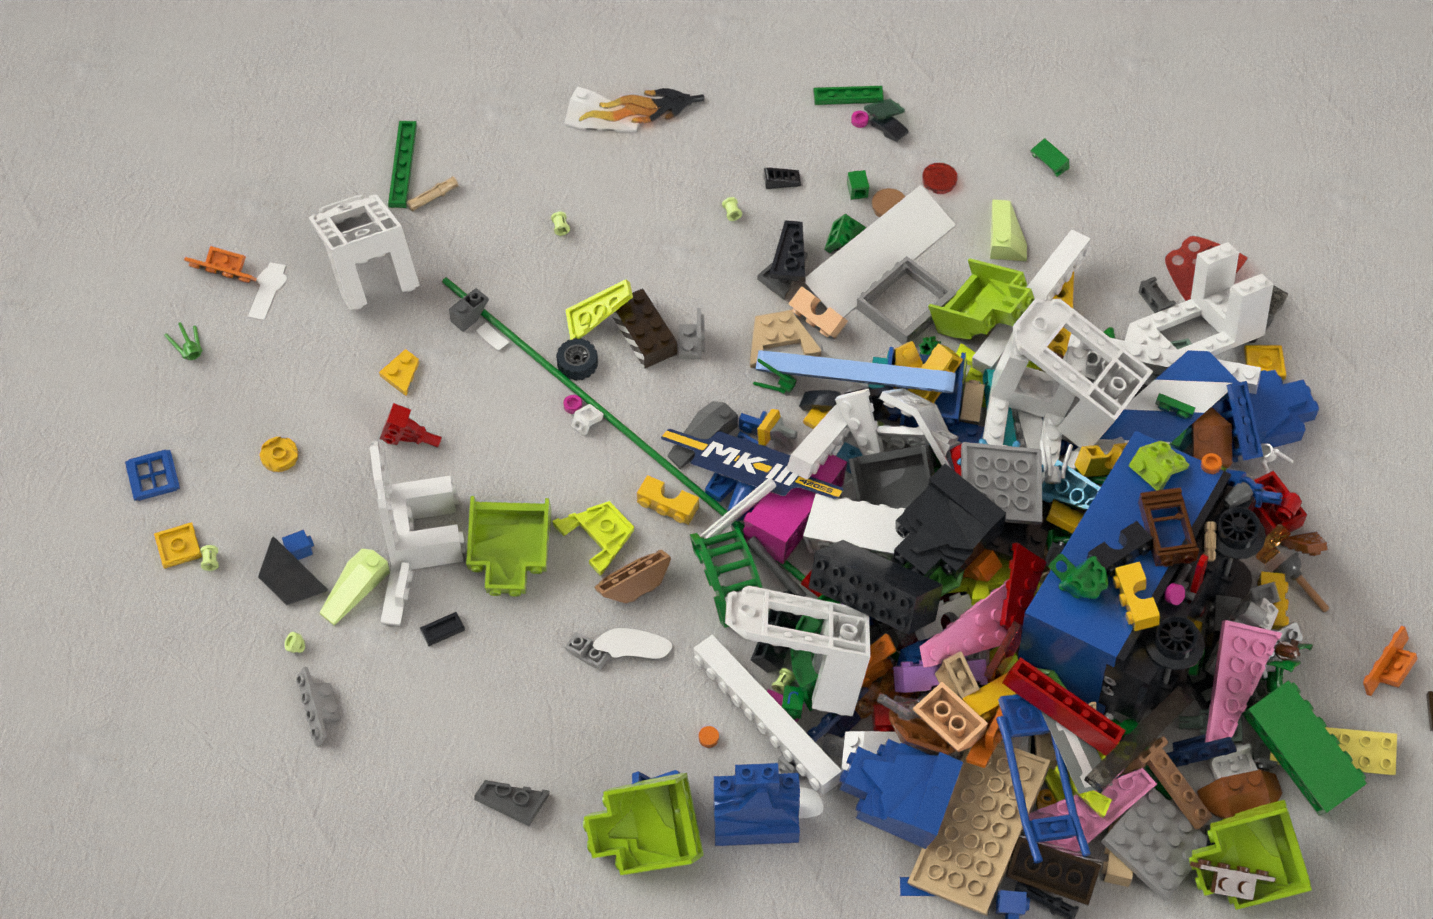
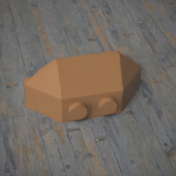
(635, 578)

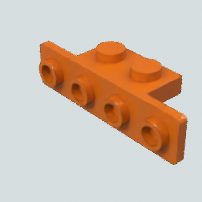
(223, 261)
(878, 661)
(1392, 664)
(984, 748)

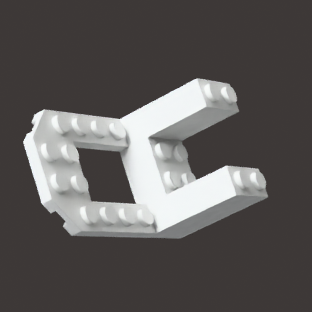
(357, 245)
(1231, 309)
(1029, 392)
(1099, 401)
(415, 500)
(838, 651)

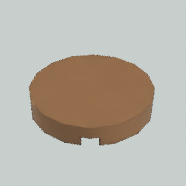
(885, 200)

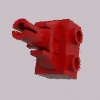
(402, 428)

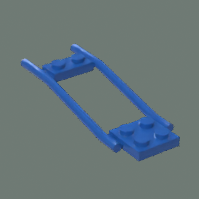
(1022, 720)

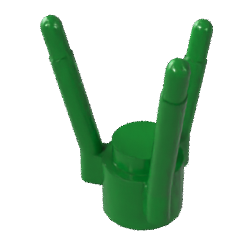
(786, 381)

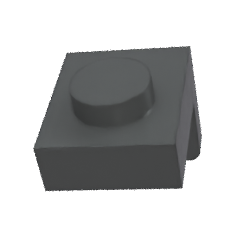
(1261, 756)

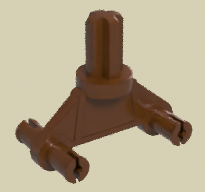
(1286, 650)

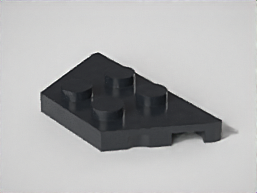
(287, 575)

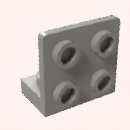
(692, 338)

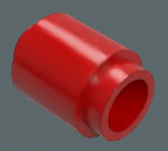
(1289, 506)

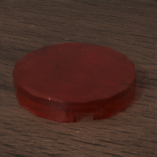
(939, 178)

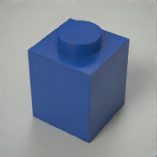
(298, 544)

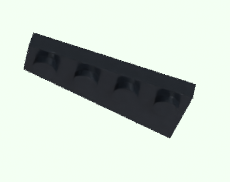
(789, 255)

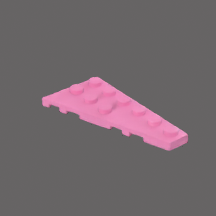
(972, 633)
(1239, 666)
(1124, 793)

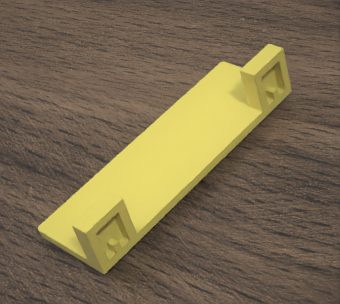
(1369, 750)

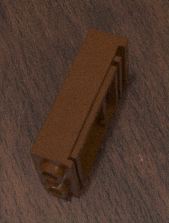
(1161, 500)

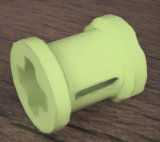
(732, 209)
(561, 226)
(209, 558)
(785, 678)

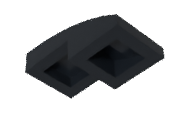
(891, 127)
(820, 399)

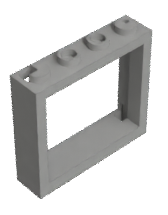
(888, 279)

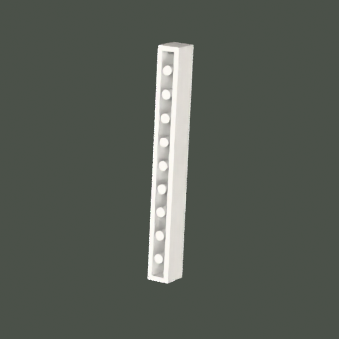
(1044, 286)
(1160, 359)
(767, 714)

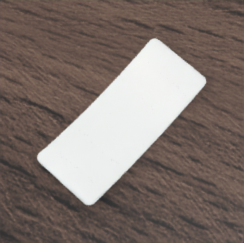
(492, 336)

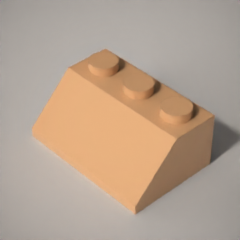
(951, 718)

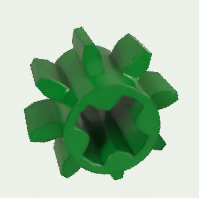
(928, 345)

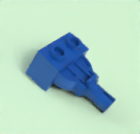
(1261, 496)
(1012, 904)

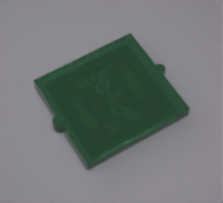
(884, 109)

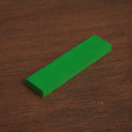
(848, 95)

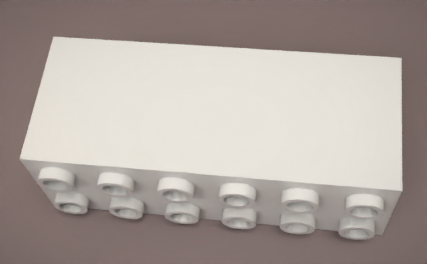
(855, 522)

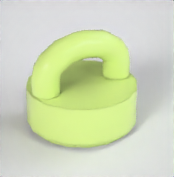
(294, 643)

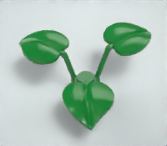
(1275, 677)

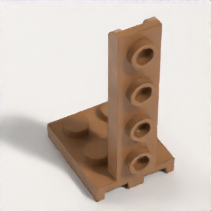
(1172, 780)

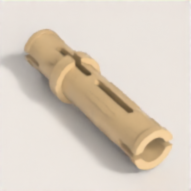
(438, 190)

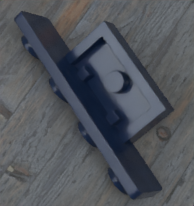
(835, 723)
(1196, 750)

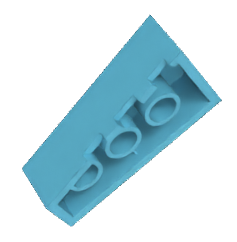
(1073, 490)

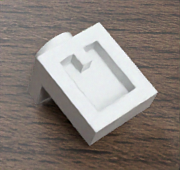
(585, 418)

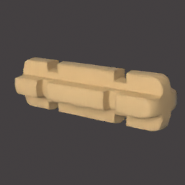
(1210, 540)

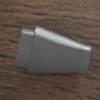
(1238, 495)

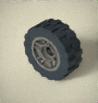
(574, 350)

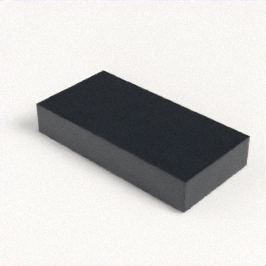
(442, 629)

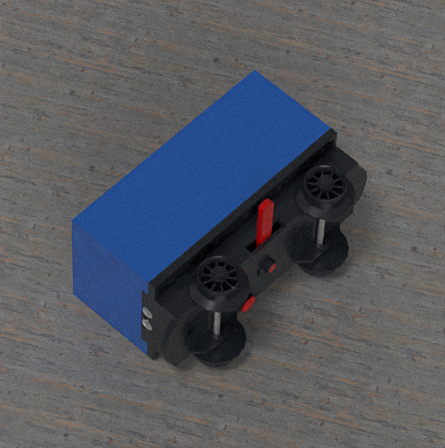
(1090, 638)

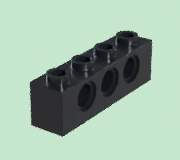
(771, 657)

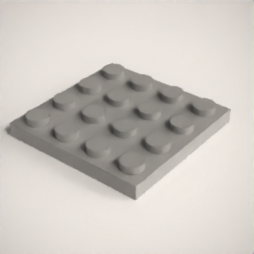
(1007, 477)
(1155, 843)

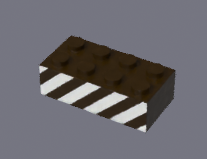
(645, 330)
(1060, 872)

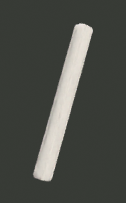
(738, 510)

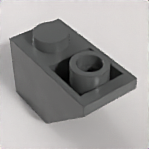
(468, 309)

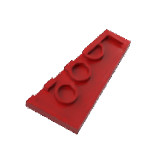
(1022, 584)

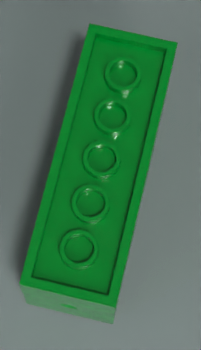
(1305, 748)

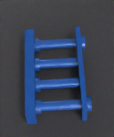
(1244, 421)

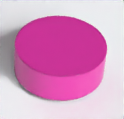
(859, 119)
(572, 403)
(1174, 594)

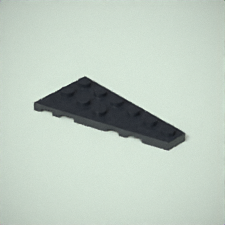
(1029, 536)

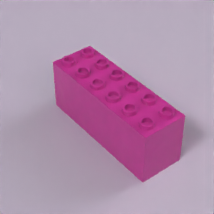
(782, 520)

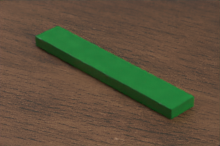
(402, 164)

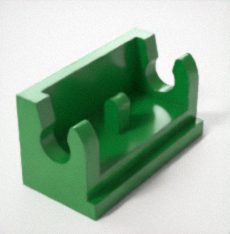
(1051, 157)

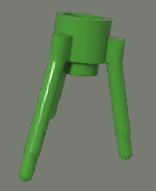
(191, 350)

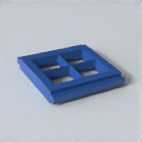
(135, 479)

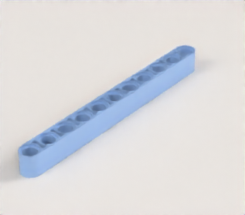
(858, 371)

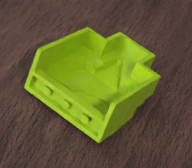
(985, 299)
(508, 543)
(646, 825)
(1256, 840)

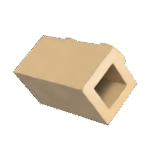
(972, 402)

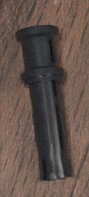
(1056, 905)

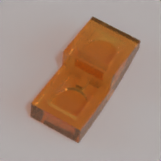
(1269, 549)

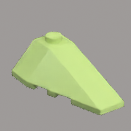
(1006, 234)
(357, 579)

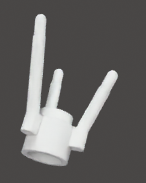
(1270, 455)
(1052, 473)

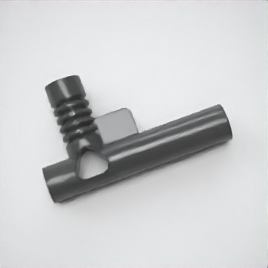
(1180, 580)

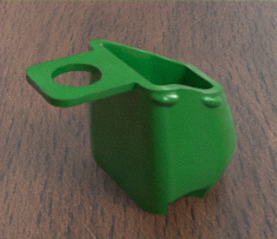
(1081, 581)

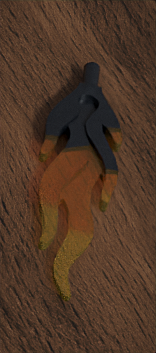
(651, 108)

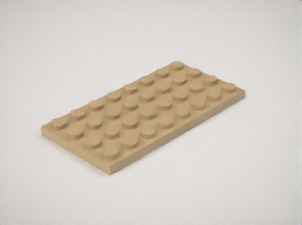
(979, 831)

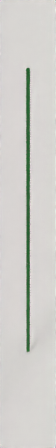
(616, 423)

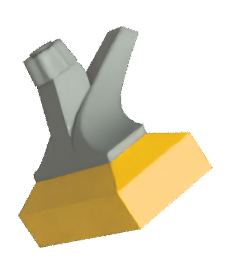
(773, 428)

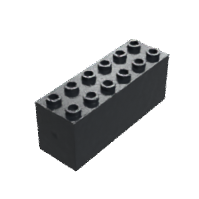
(875, 586)

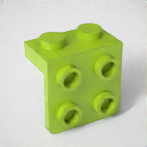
(1157, 463)

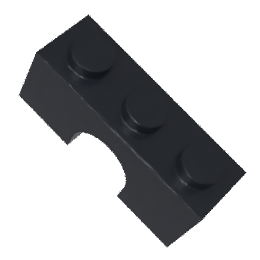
(1135, 543)

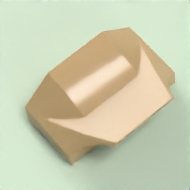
(957, 675)

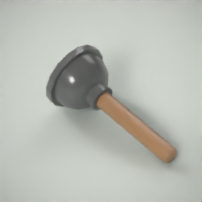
(1291, 569)

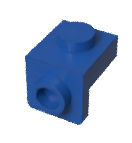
(750, 424)

